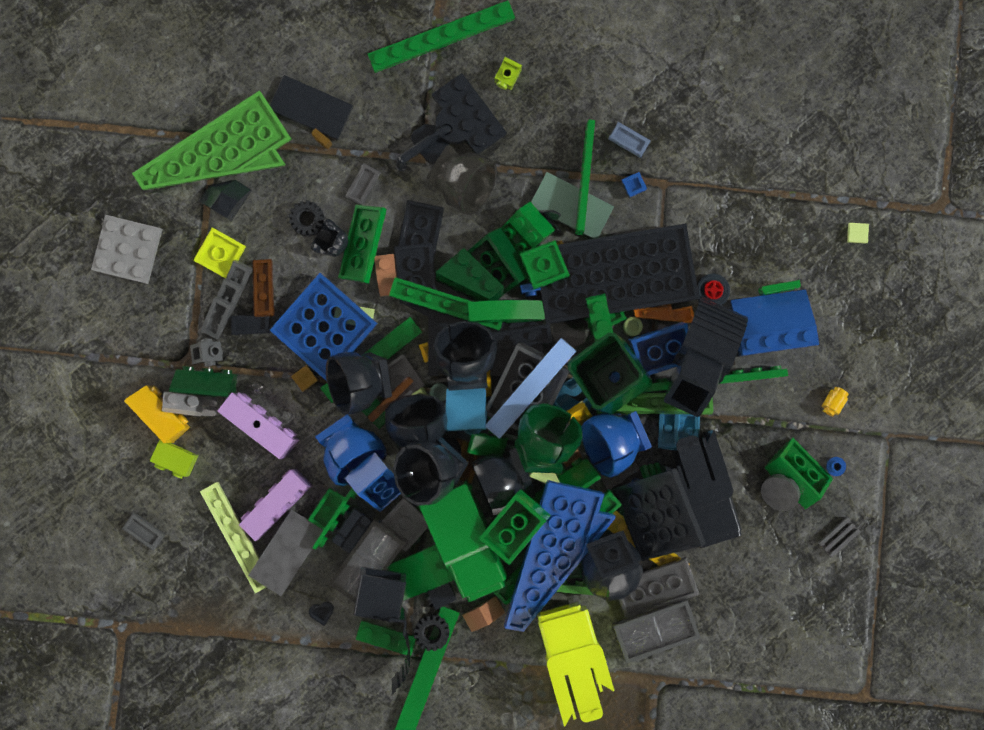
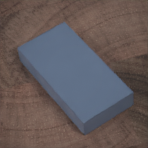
(629, 139)

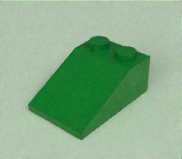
(514, 526)
(423, 571)

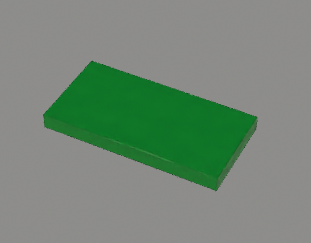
(362, 243)

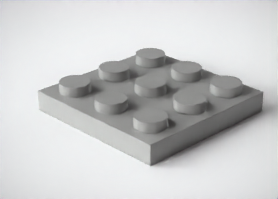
(126, 249)

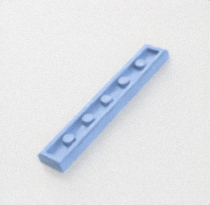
(530, 388)

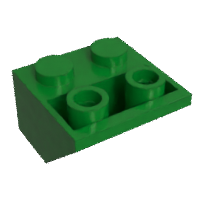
(527, 228)

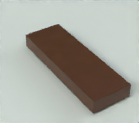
(263, 288)
(386, 402)

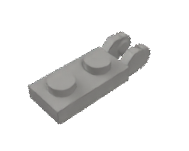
(189, 404)

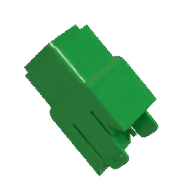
(456, 529)

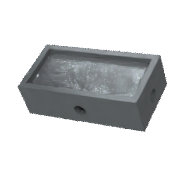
(655, 631)

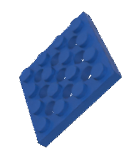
(308, 300)

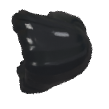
(330, 240)

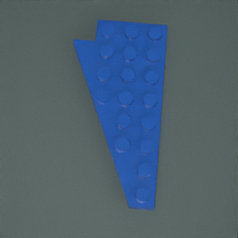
(556, 548)

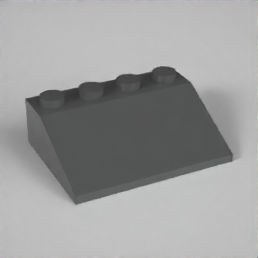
(520, 365)

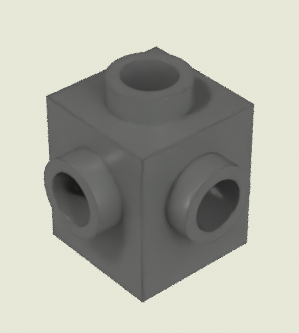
(206, 352)

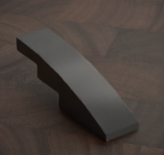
(226, 300)

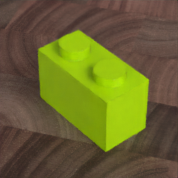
(174, 459)

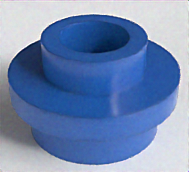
(830, 466)

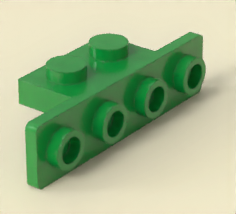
(328, 511)

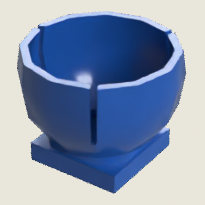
(615, 437)
(347, 446)

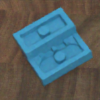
(466, 409)
(676, 426)

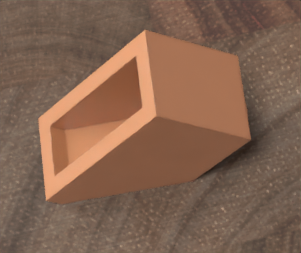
(385, 273)

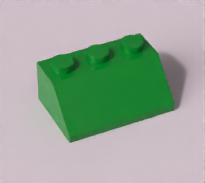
(801, 467)

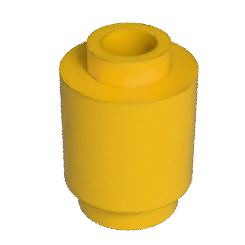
(835, 401)

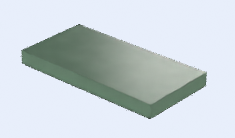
(563, 198)

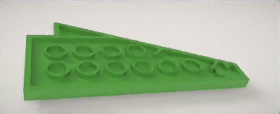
(232, 144)

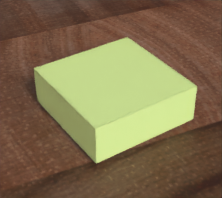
(858, 233)

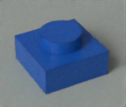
(634, 185)
(528, 290)

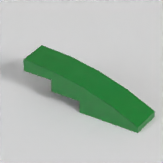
(506, 311)

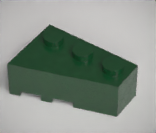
(469, 277)

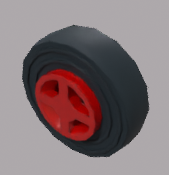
(716, 285)

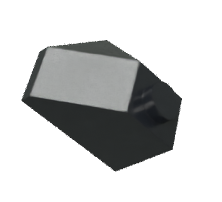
(225, 198)

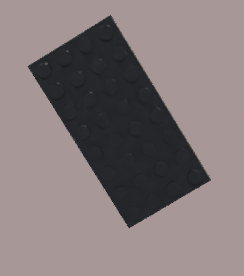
(629, 268)

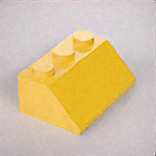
(148, 406)

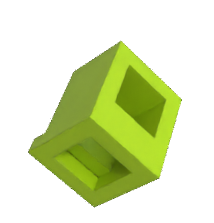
(508, 81)

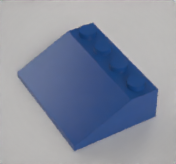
(776, 322)

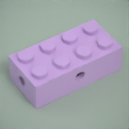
(259, 426)

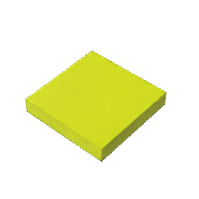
(219, 252)

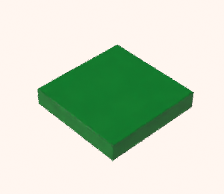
(544, 265)

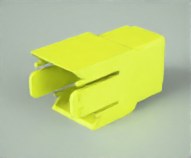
(572, 652)

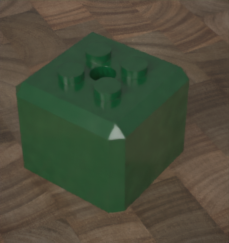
(596, 365)

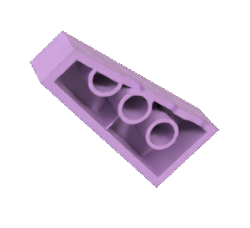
(275, 504)

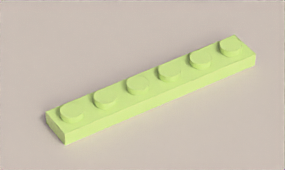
(233, 533)

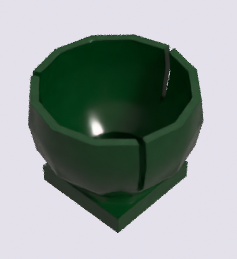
(542, 441)

